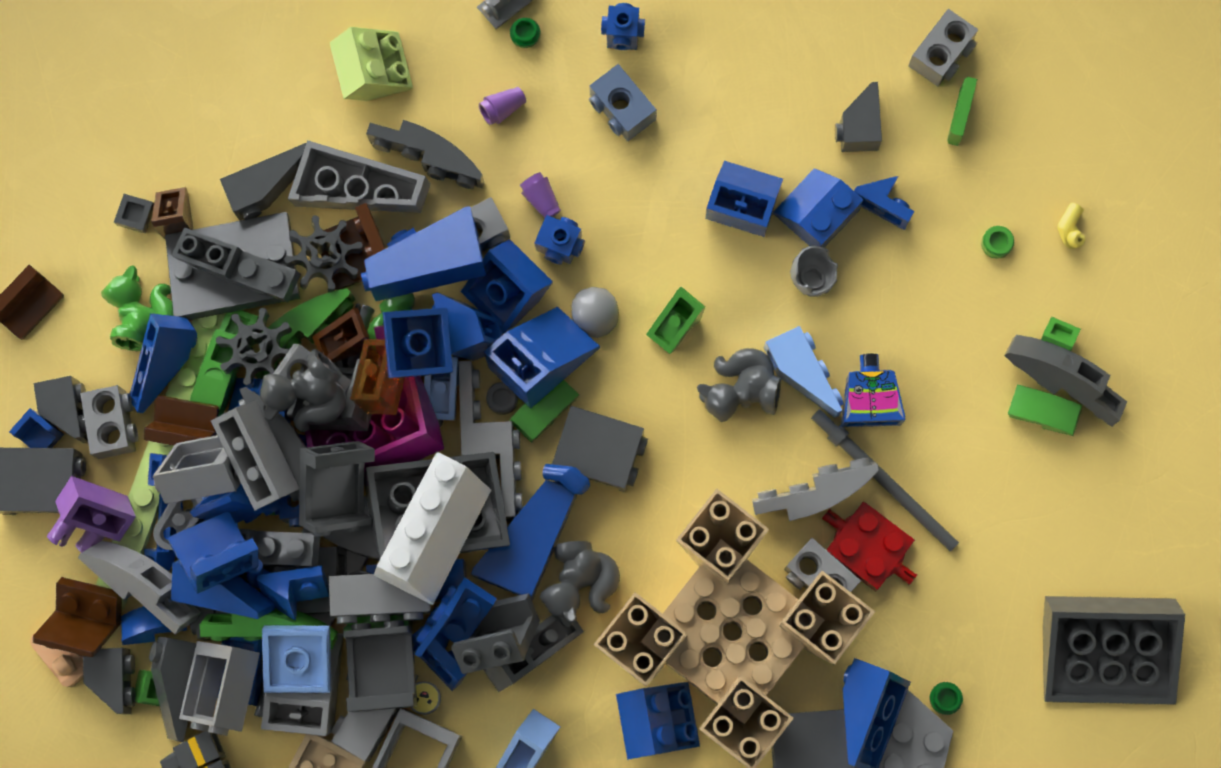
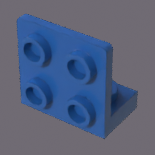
(214, 552)
(456, 615)

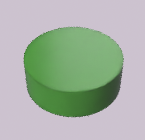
(997, 242)

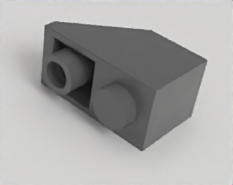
(61, 404)
(110, 678)

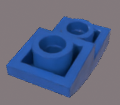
(141, 626)

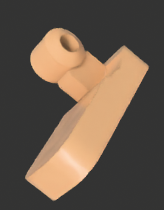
(64, 664)

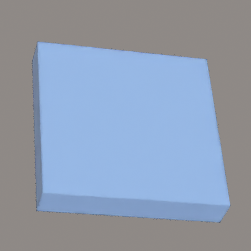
(296, 659)

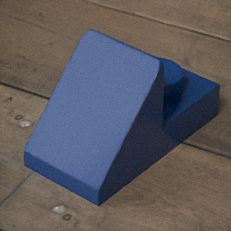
(877, 201)
(291, 586)

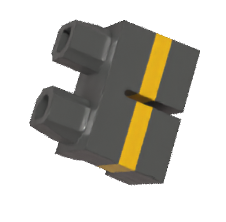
(197, 753)

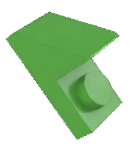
(676, 320)

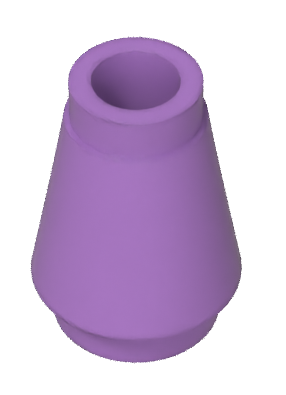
(501, 105)
(540, 195)

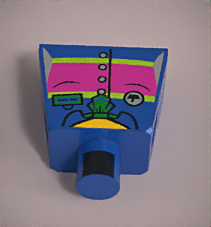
(872, 396)

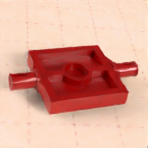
(870, 546)

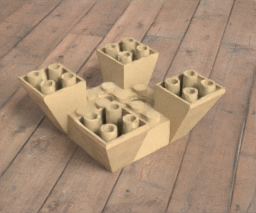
(819, 621)

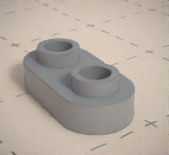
(176, 518)

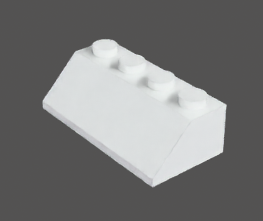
(433, 529)

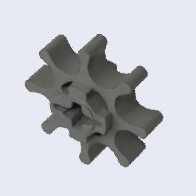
(319, 243)
(244, 353)

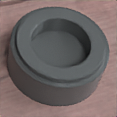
(501, 399)

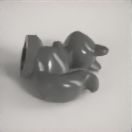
(754, 384)
(315, 385)
(581, 569)

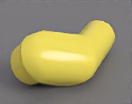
(1067, 227)

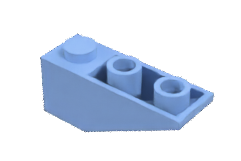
(798, 366)

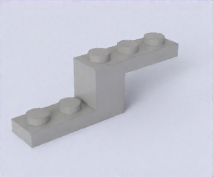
(489, 437)

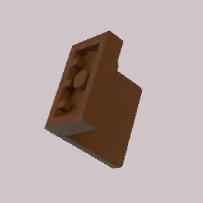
(362, 230)
(82, 618)

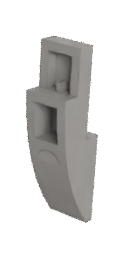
(830, 488)
(138, 576)

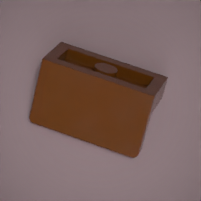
(27, 302)
(180, 421)

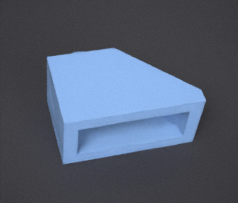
(529, 742)

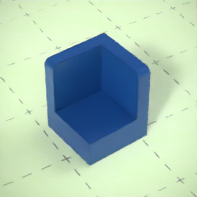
(36, 431)

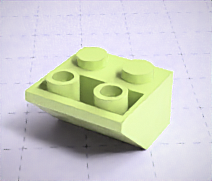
(370, 63)

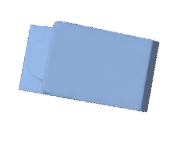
(443, 392)

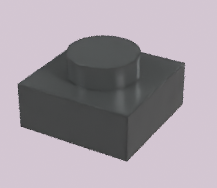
(134, 213)

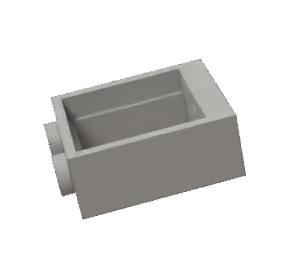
(195, 471)
(205, 683)
(424, 726)

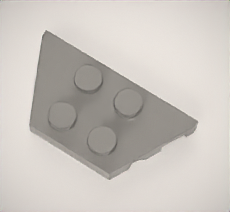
(917, 738)

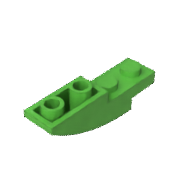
(311, 318)
(212, 383)
(228, 625)

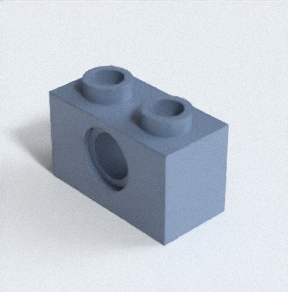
(617, 86)

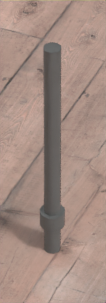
(839, 436)

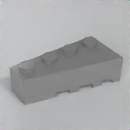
(347, 180)

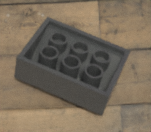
(393, 486)
(1112, 649)

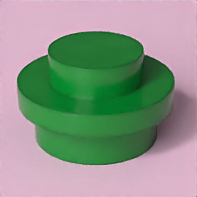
(525, 32)
(946, 698)

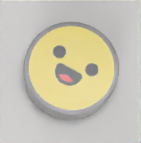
(427, 698)

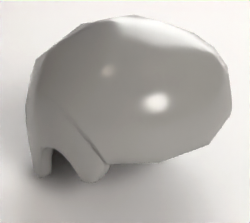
(814, 271)
(595, 311)

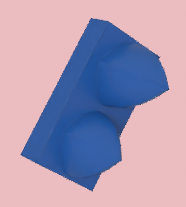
(440, 661)

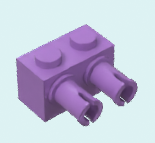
(92, 509)

